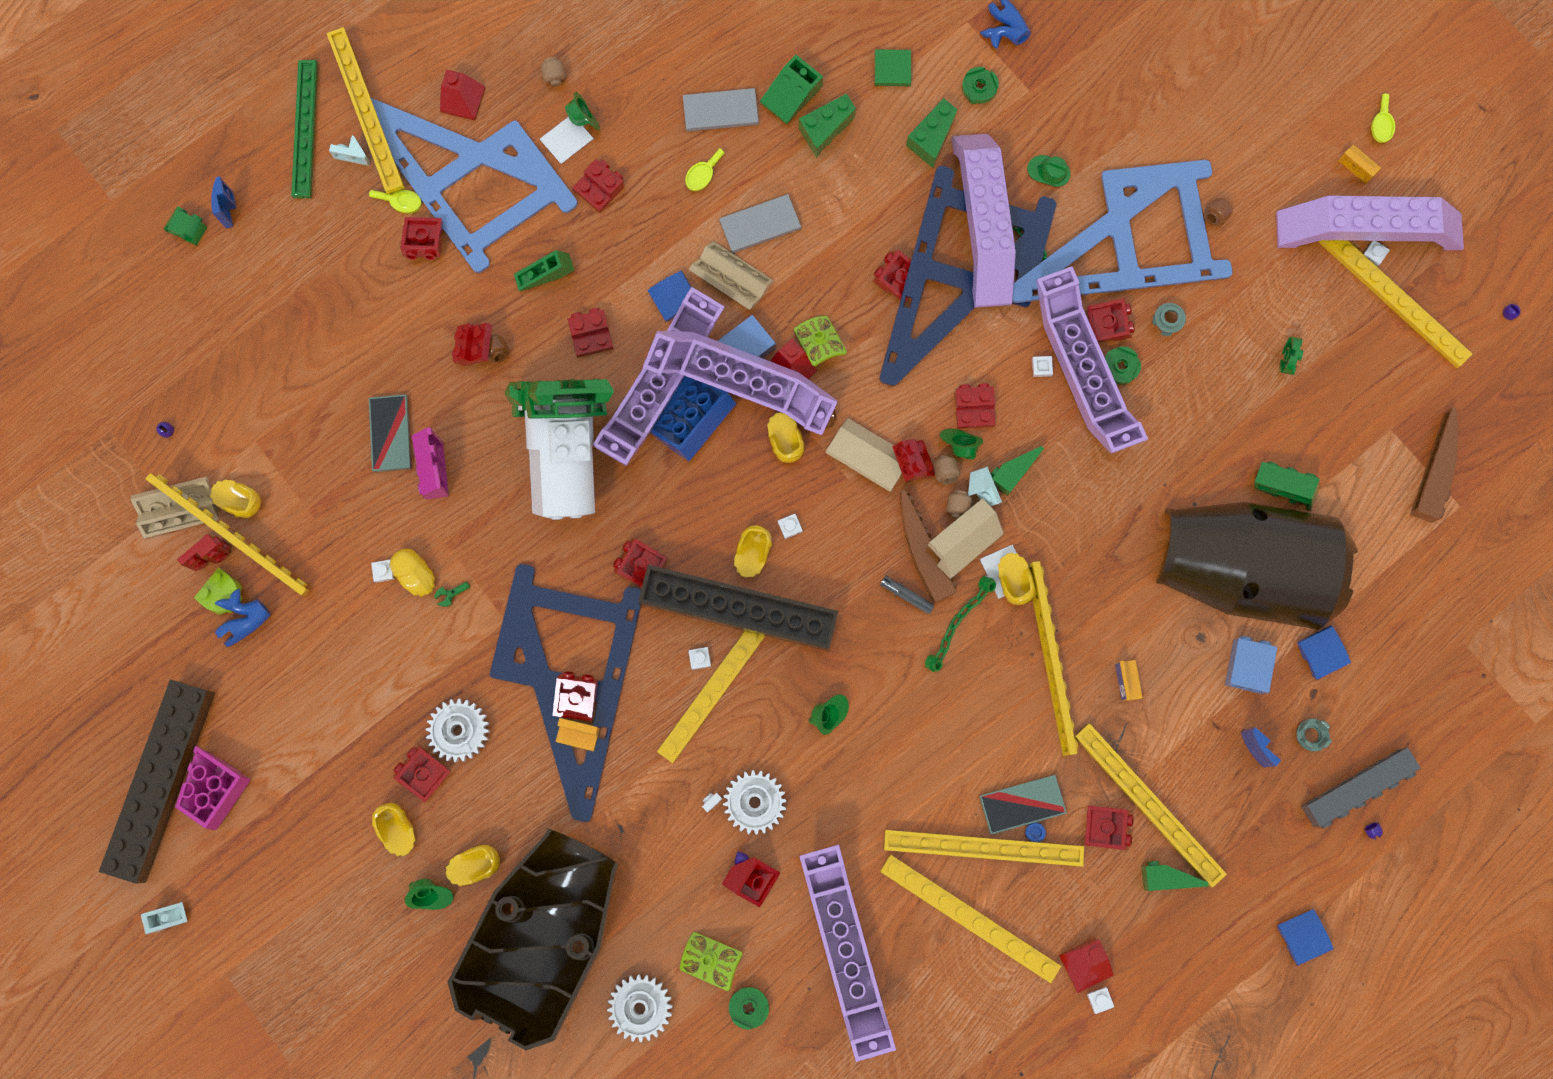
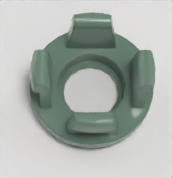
(1166, 327)
(1323, 734)

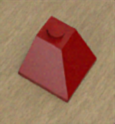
(460, 95)
(794, 358)
(751, 880)
(1087, 964)

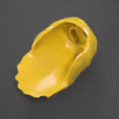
(785, 438)
(235, 498)
(752, 551)
(412, 572)
(1016, 579)
(393, 829)
(473, 865)

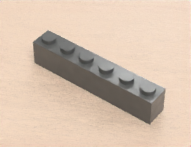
(1360, 787)

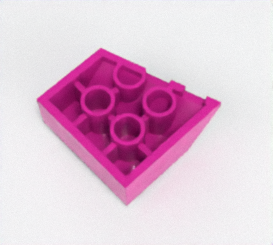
(430, 464)
(210, 789)

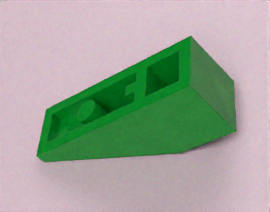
(544, 270)
(1011, 472)
(1165, 877)

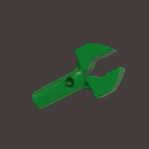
(450, 594)

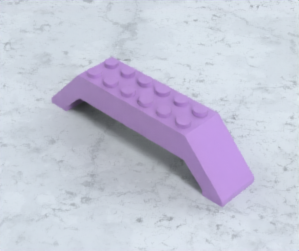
(987, 219)
(1371, 220)
(1085, 363)
(741, 375)
(651, 390)
(847, 953)

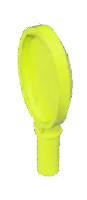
(1383, 123)
(701, 173)
(401, 200)

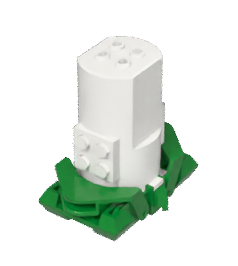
(560, 441)

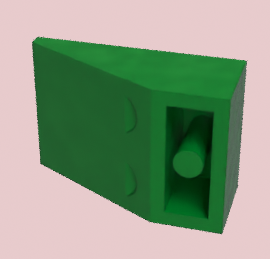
(792, 89)

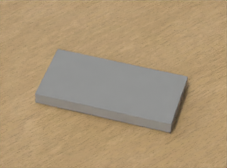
(720, 109)
(760, 223)

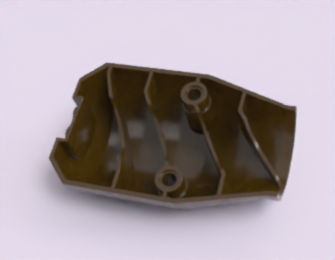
(1283, 561)
(532, 962)

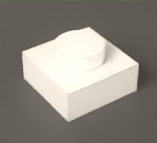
(1376, 252)
(1042, 366)
(790, 526)
(382, 571)
(699, 658)
(711, 801)
(1100, 1000)

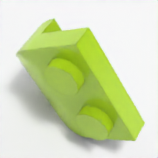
(217, 587)

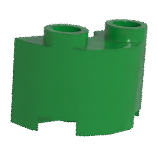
(185, 226)

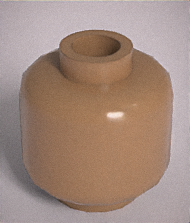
(553, 71)
(946, 470)
(958, 503)

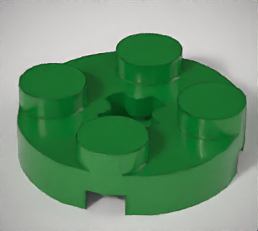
(977, 95)
(1291, 354)
(1130, 361)
(737, 1011)

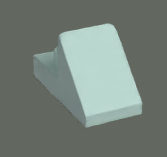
(352, 154)
(984, 486)
(163, 918)

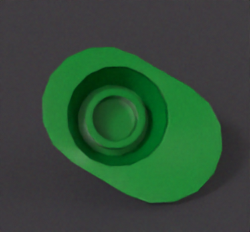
(579, 112)
(1049, 170)
(962, 443)
(829, 714)
(426, 895)

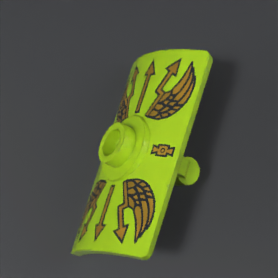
(819, 339)
(710, 961)

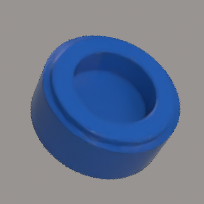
(1035, 832)

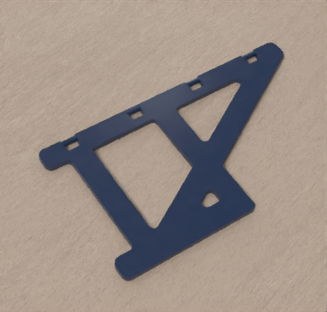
(1028, 255)
(520, 631)

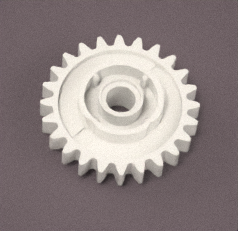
(443, 730)
(751, 817)
(636, 1023)

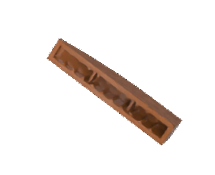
(1439, 471)

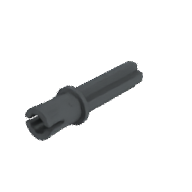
(907, 595)

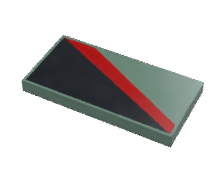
(390, 433)
(1022, 804)

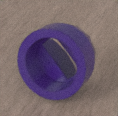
(1511, 311)
(166, 425)
(1373, 830)
(740, 857)

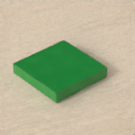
(892, 67)

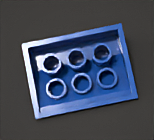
(692, 416)

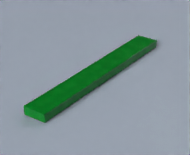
(304, 129)

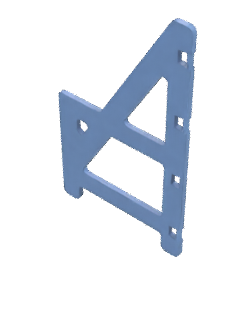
(527, 166)
(1150, 184)

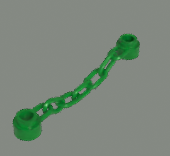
(935, 663)

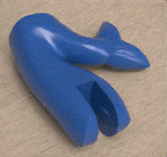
(1016, 32)
(240, 628)

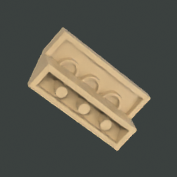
(731, 275)
(866, 454)
(162, 514)
(966, 538)

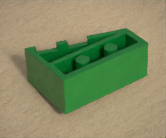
(826, 123)
(932, 132)
(1287, 483)

